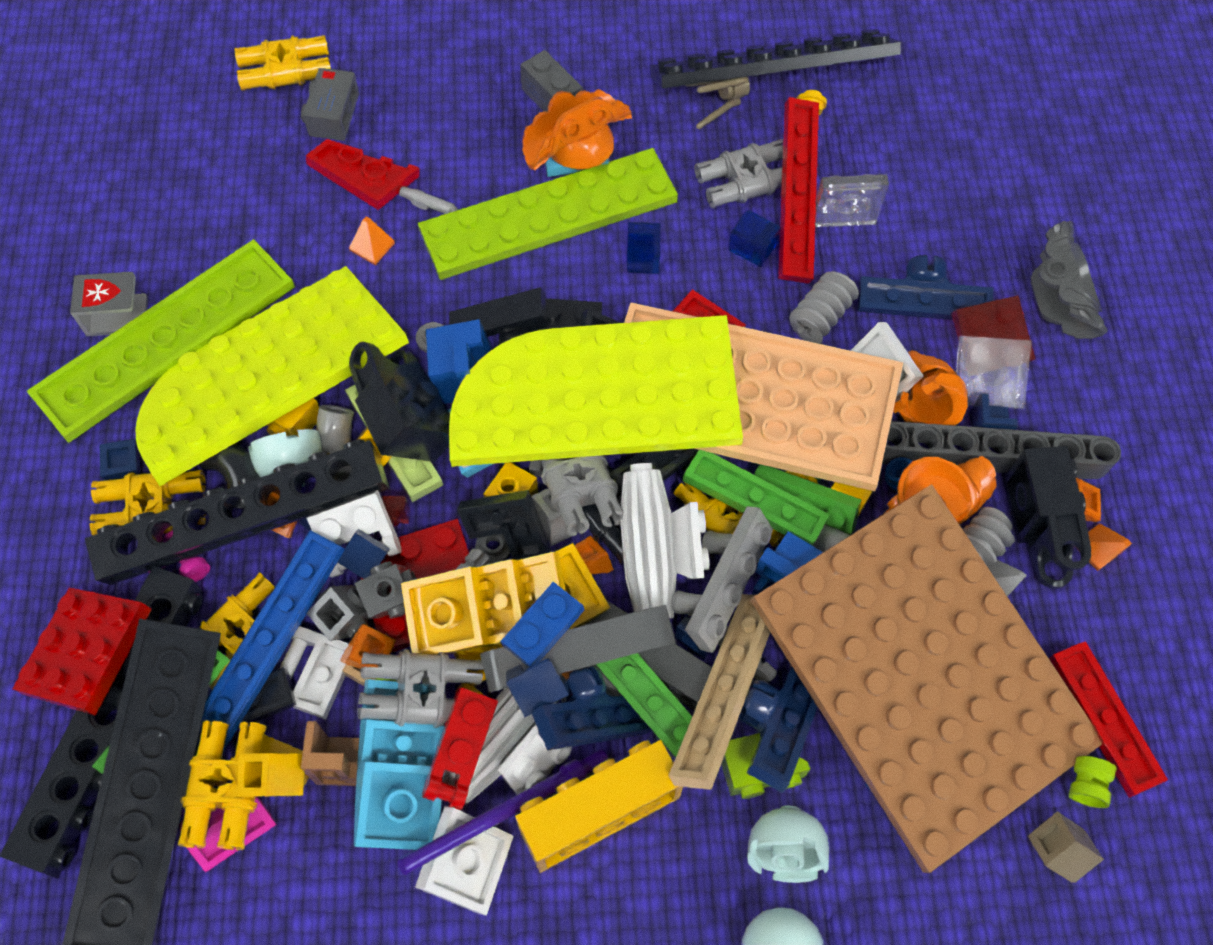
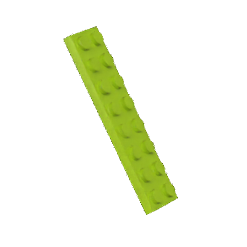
(546, 213)
(155, 340)

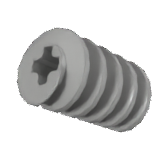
(823, 306)
(990, 534)

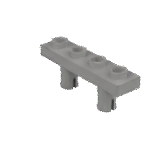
(724, 591)

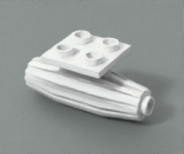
(658, 541)
(512, 751)

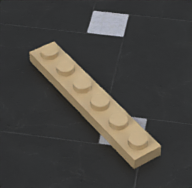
(721, 699)

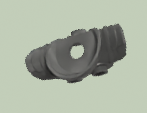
(1065, 286)

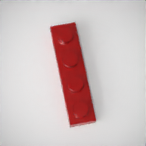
(1116, 730)

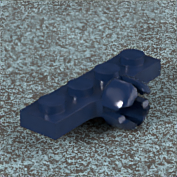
(922, 292)
(587, 714)
(783, 725)

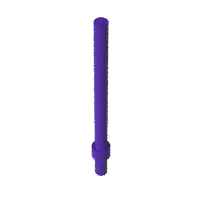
(499, 813)

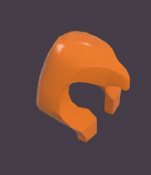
(935, 398)

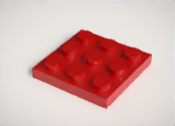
(426, 554)
(81, 650)

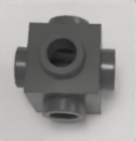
(376, 590)
(339, 612)

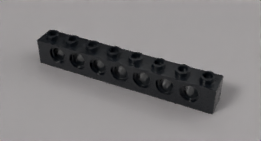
(110, 546)
(68, 764)

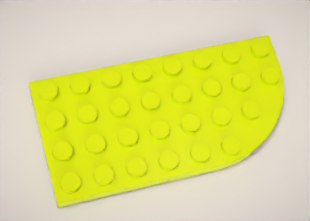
(259, 372)
(599, 393)

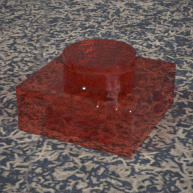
(397, 509)

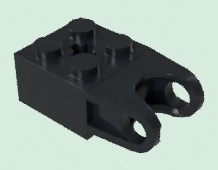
(399, 404)
(1048, 511)

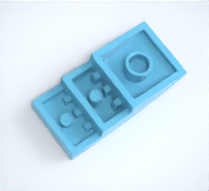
(391, 779)

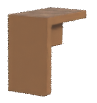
(329, 758)

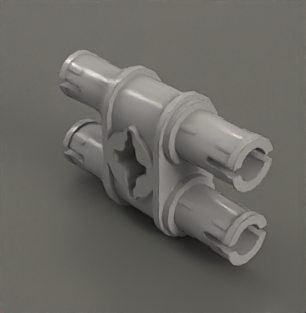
(745, 171)
(580, 484)
(408, 670)

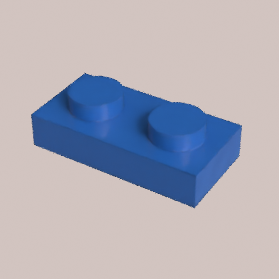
(542, 625)

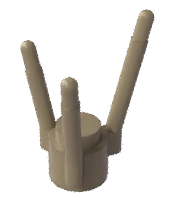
(728, 89)

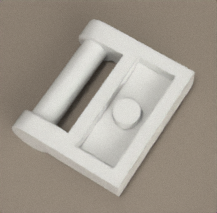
(344, 519)
(321, 674)

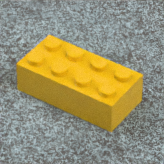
(598, 805)

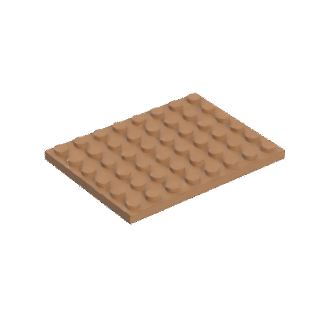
(927, 676)

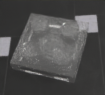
(850, 200)
(994, 368)

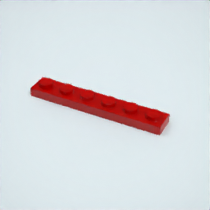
(798, 191)

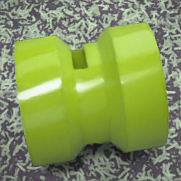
(1092, 782)

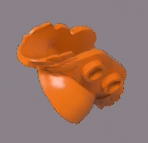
(574, 130)
(960, 486)

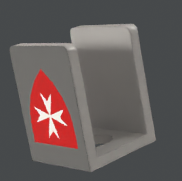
(106, 302)

